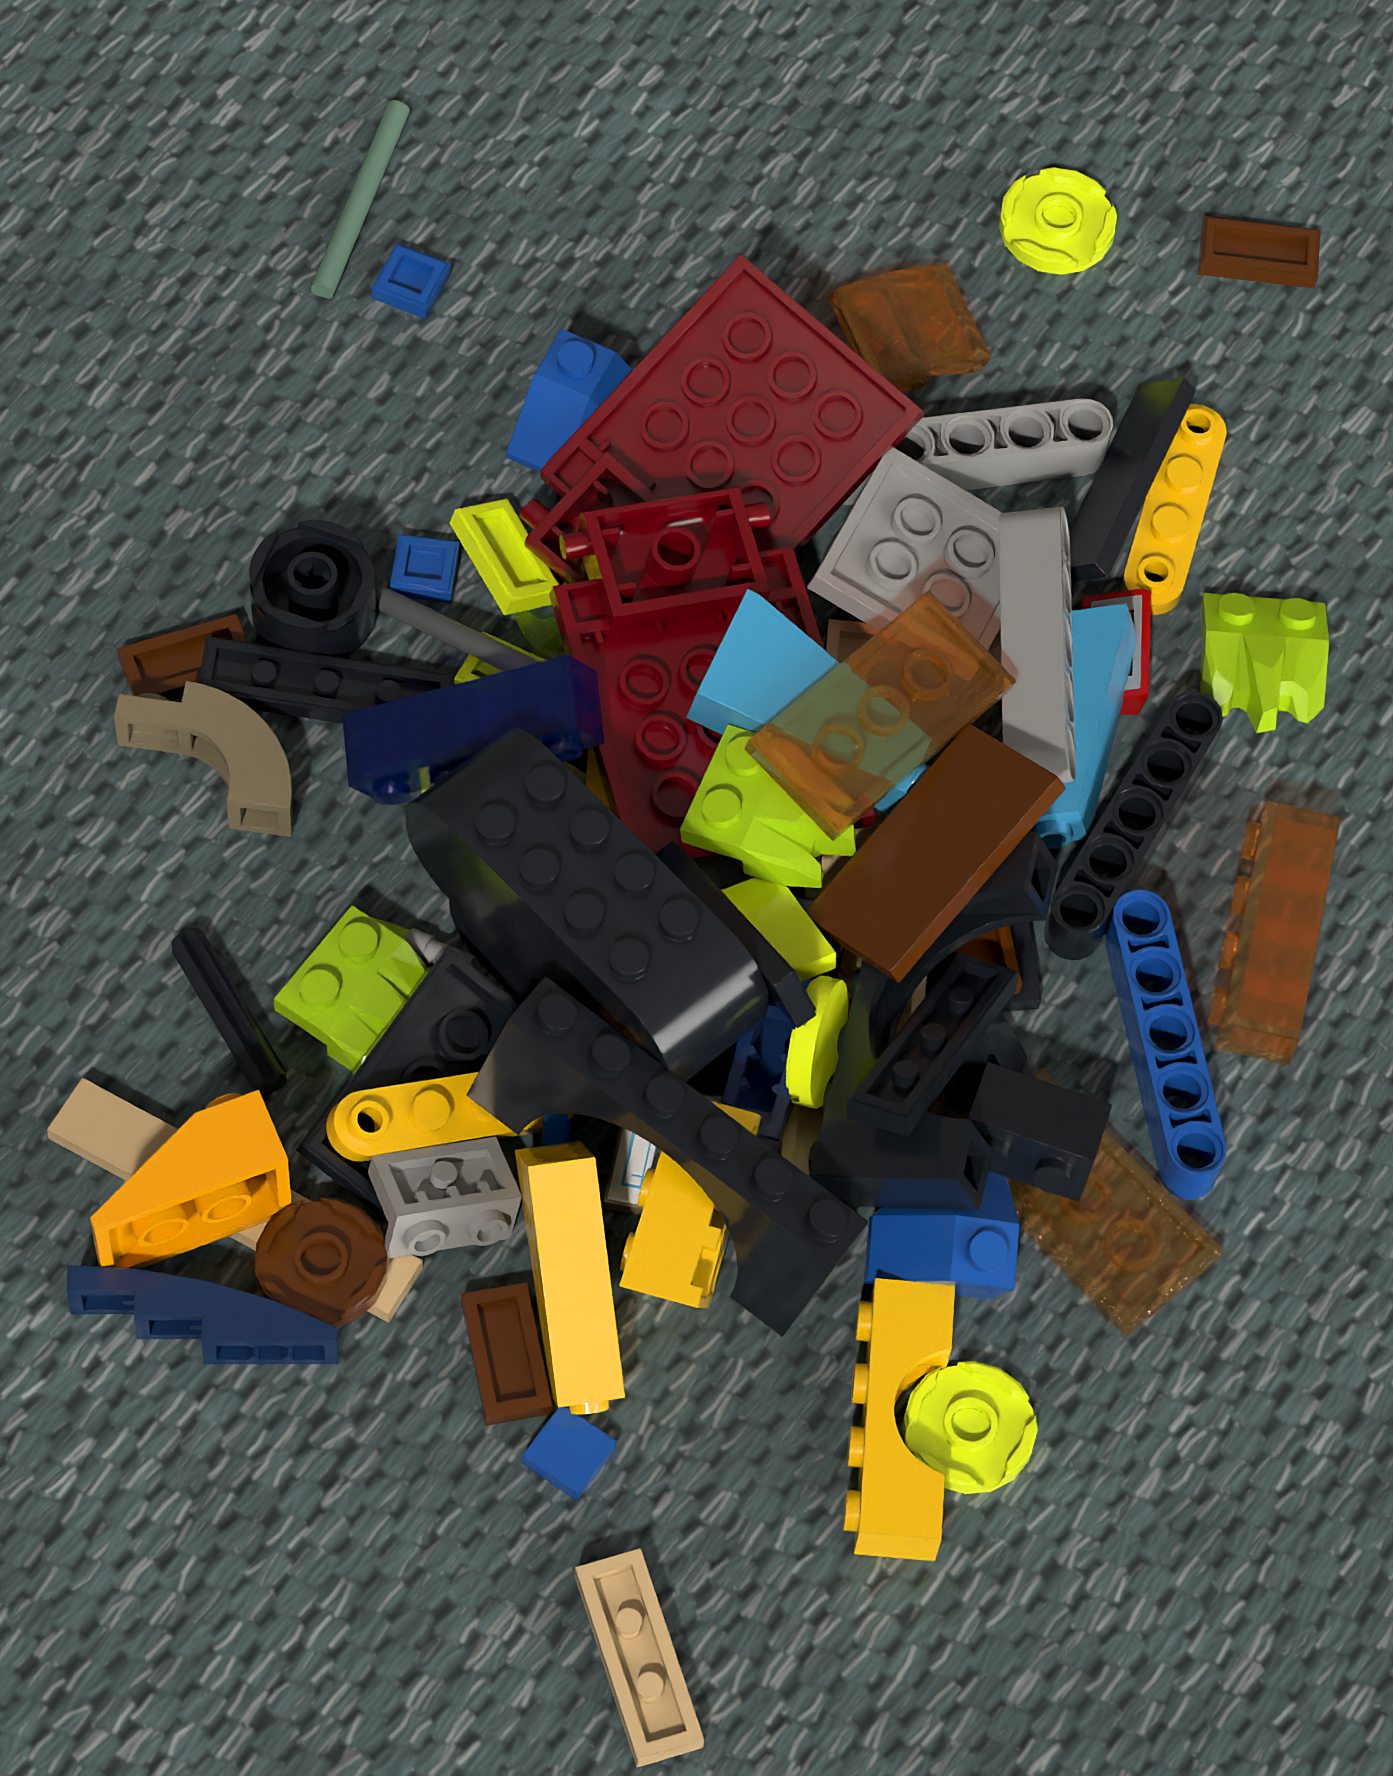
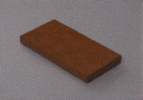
(934, 851)

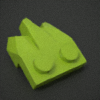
(1264, 656)
(755, 821)
(351, 986)

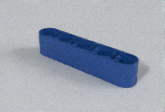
(1162, 1071)

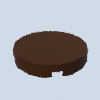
(322, 1260)

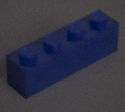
(425, 736)

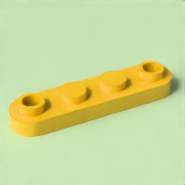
(1176, 510)
(414, 1118)

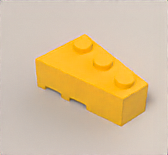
(678, 1233)

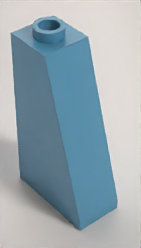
(1101, 665)
(764, 670)

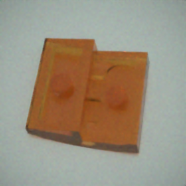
(910, 325)

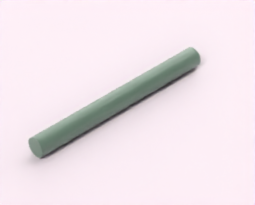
(360, 199)

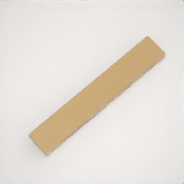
(125, 1137)

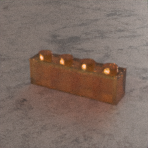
(1276, 932)

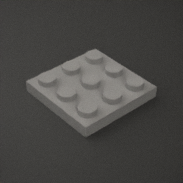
(912, 537)

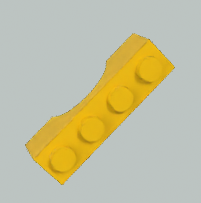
(897, 1495)

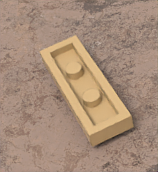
(639, 1658)

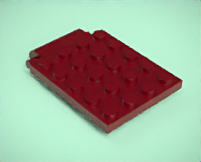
(727, 400)
(650, 626)

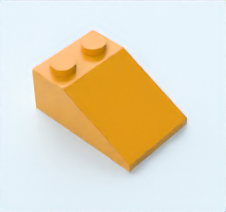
(200, 1186)

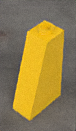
(571, 1275)

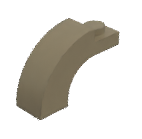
(228, 739)

